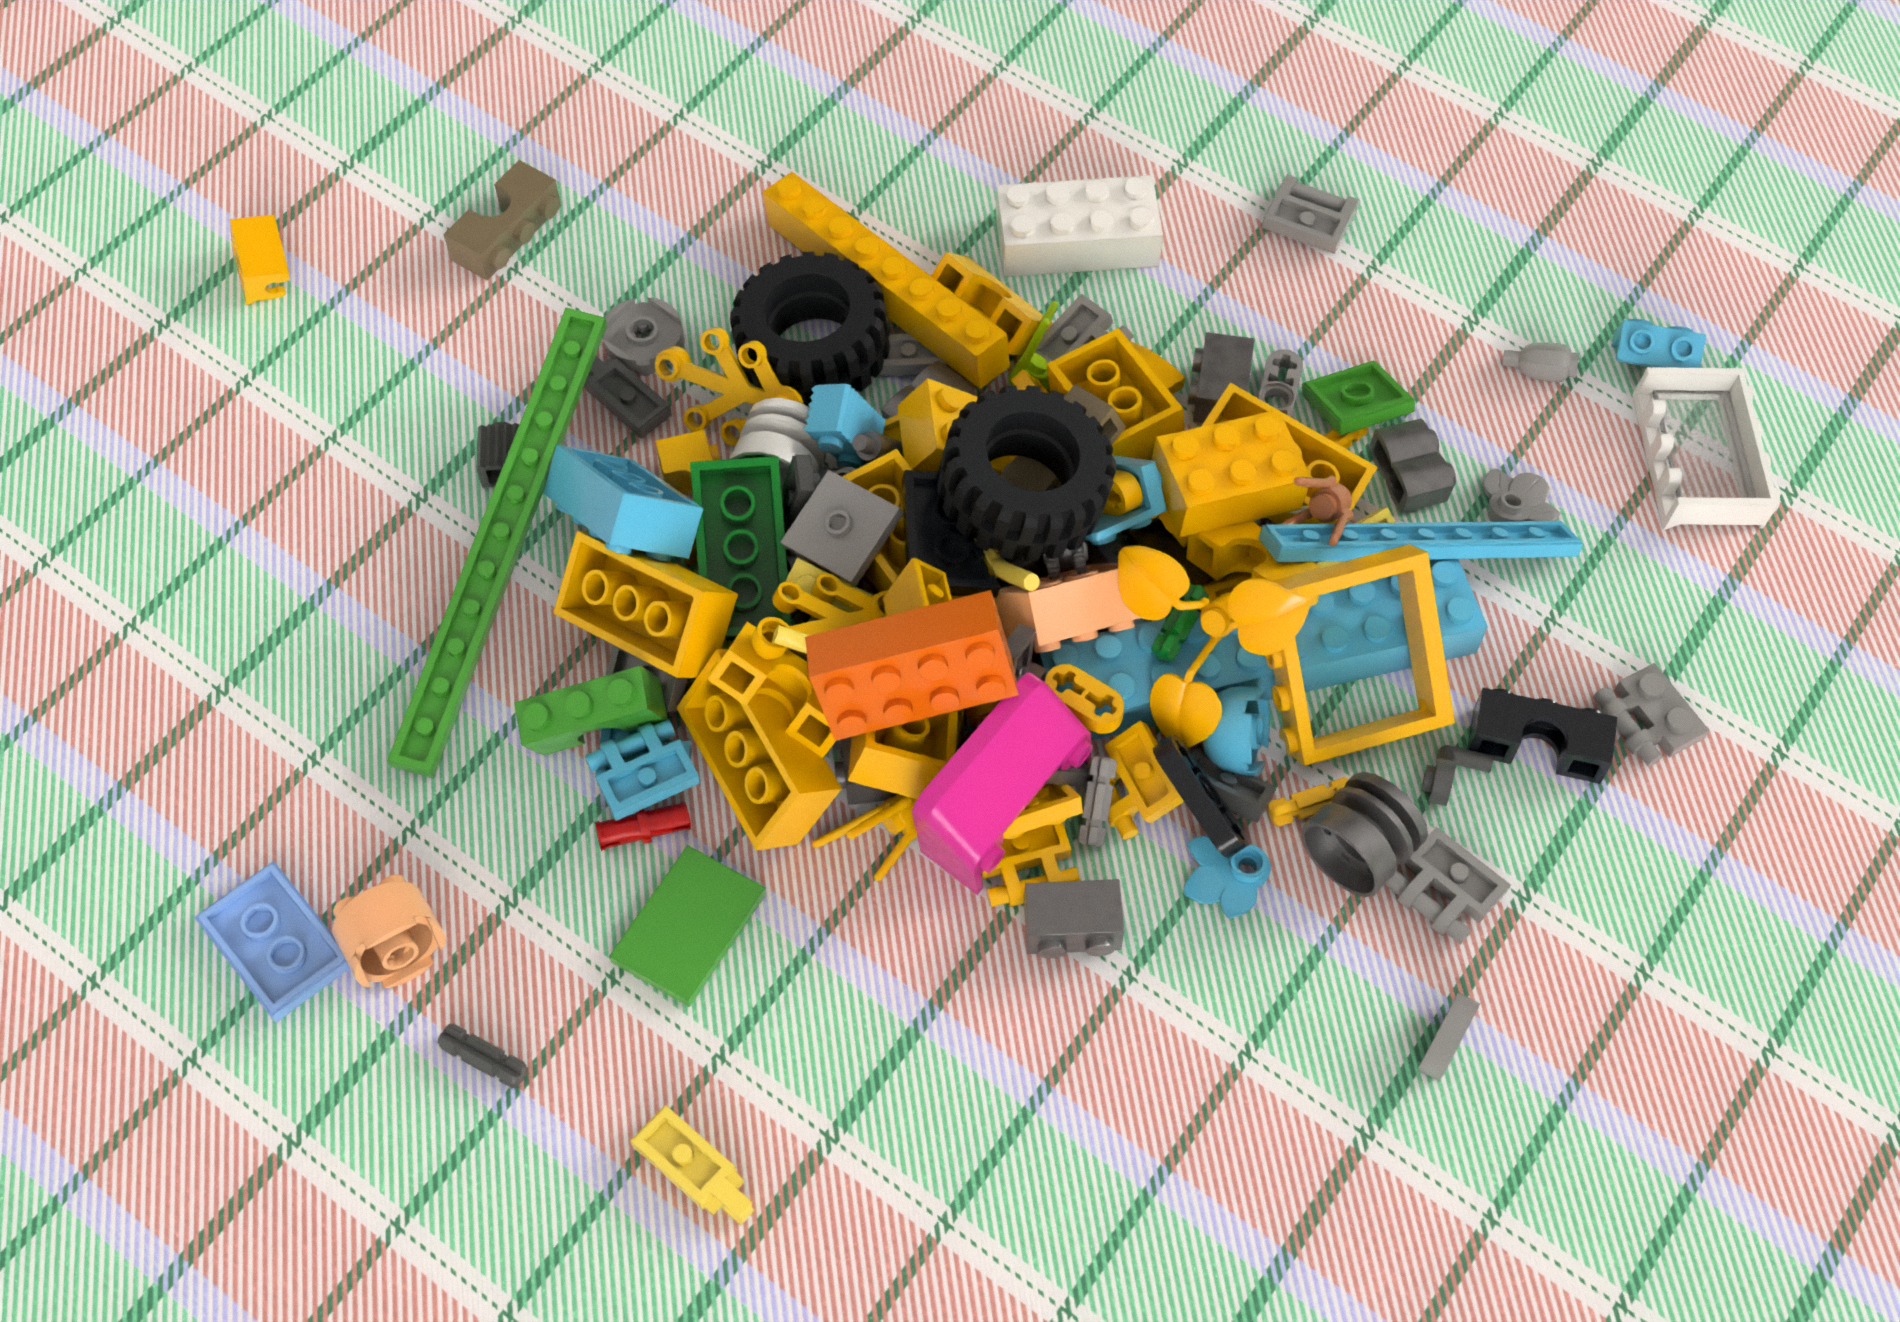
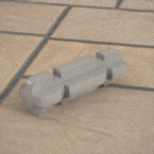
(1097, 801)

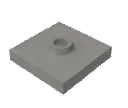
(842, 528)

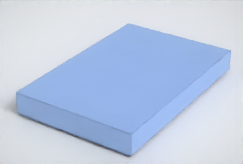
(274, 941)

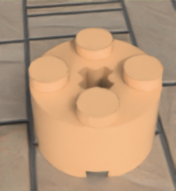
(387, 933)

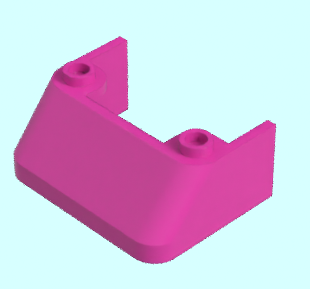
(994, 779)

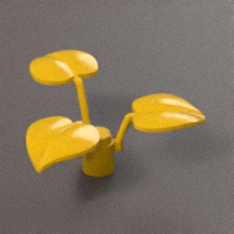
(1259, 609)

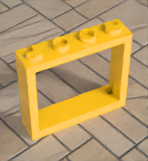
(1424, 646)

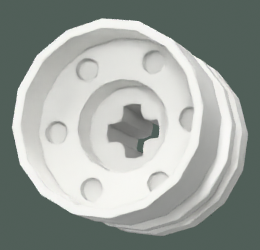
(777, 429)

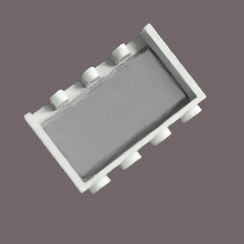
(1704, 447)

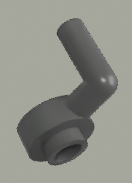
(1439, 778)

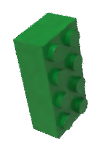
(742, 534)

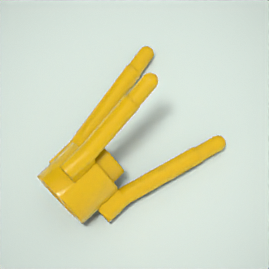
(896, 817)

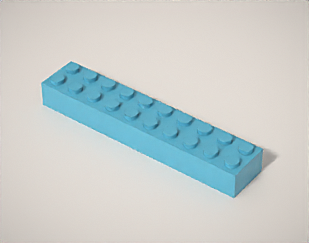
(1343, 640)

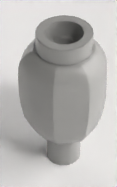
(1543, 361)

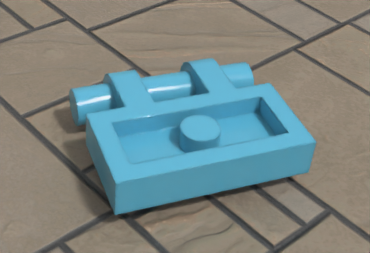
(647, 778)

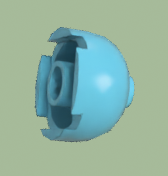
(1240, 731)

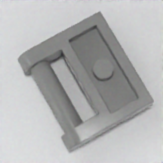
(1310, 215)

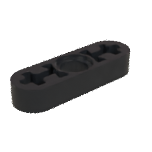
(1200, 796)

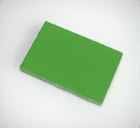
(688, 925)

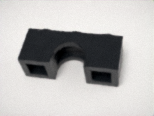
(1579, 736)

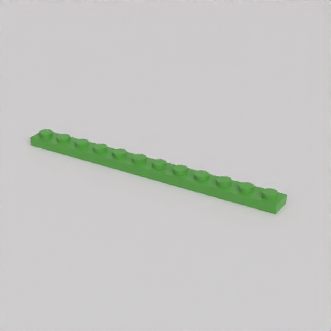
(496, 546)

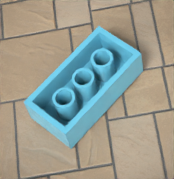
(622, 503)

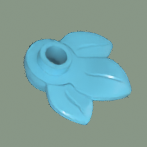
(1221, 879)

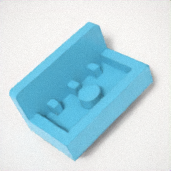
(1657, 346)

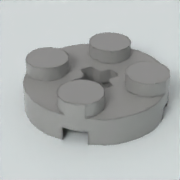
(640, 353)

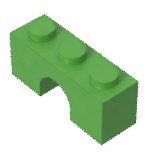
(616, 700)

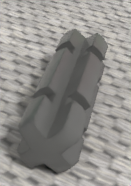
(482, 1055)

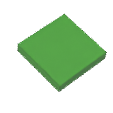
(1358, 397)

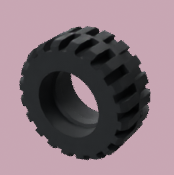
(808, 290)
(1032, 427)

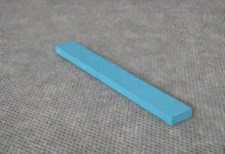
(1439, 539)

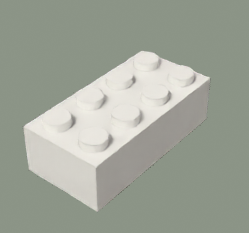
(1078, 225)

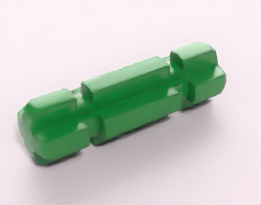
(1177, 626)

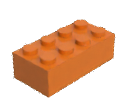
(911, 665)

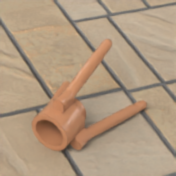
(1326, 504)

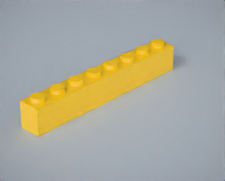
(911, 295)

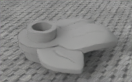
(1518, 497)

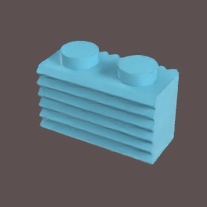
(839, 416)

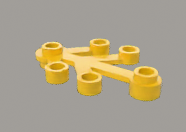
(734, 385)
(818, 606)

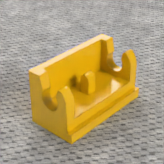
(259, 257)

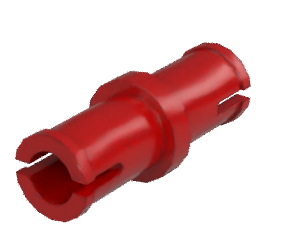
(643, 826)

